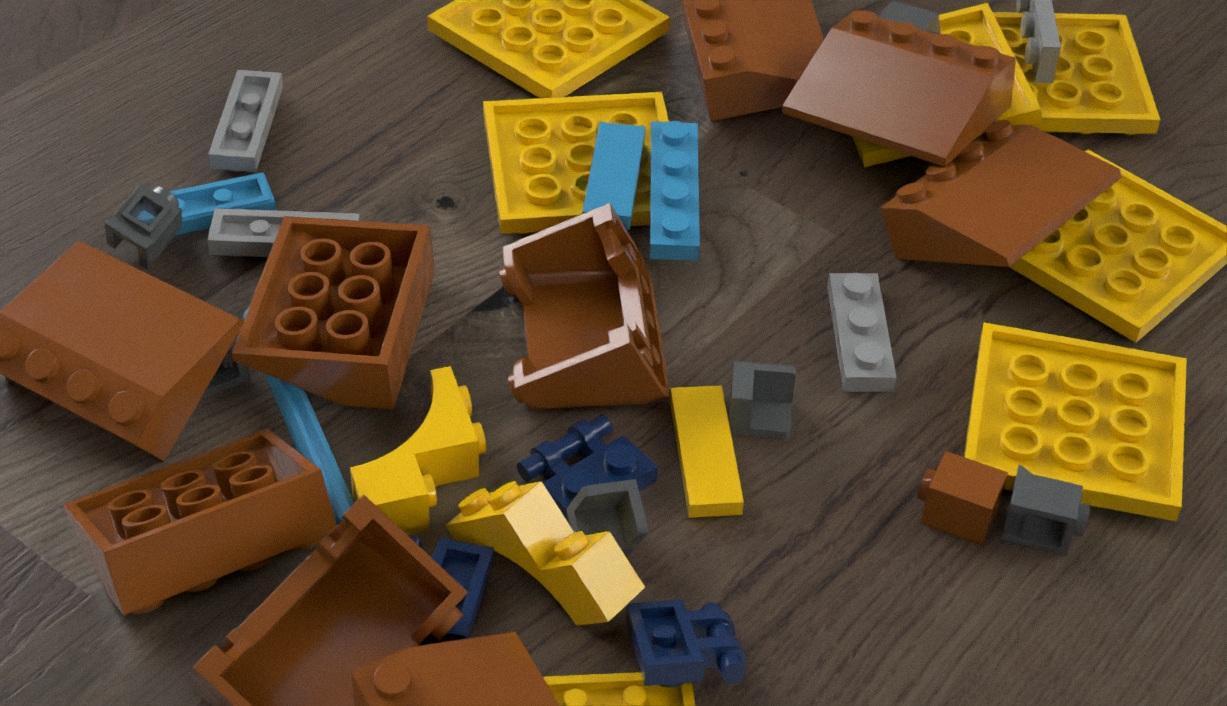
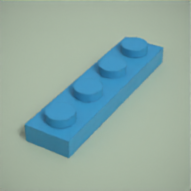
(674, 191)

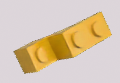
(437, 454)
(525, 525)

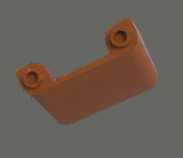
(585, 316)
(339, 610)

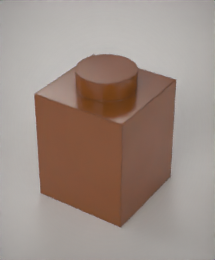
(962, 497)

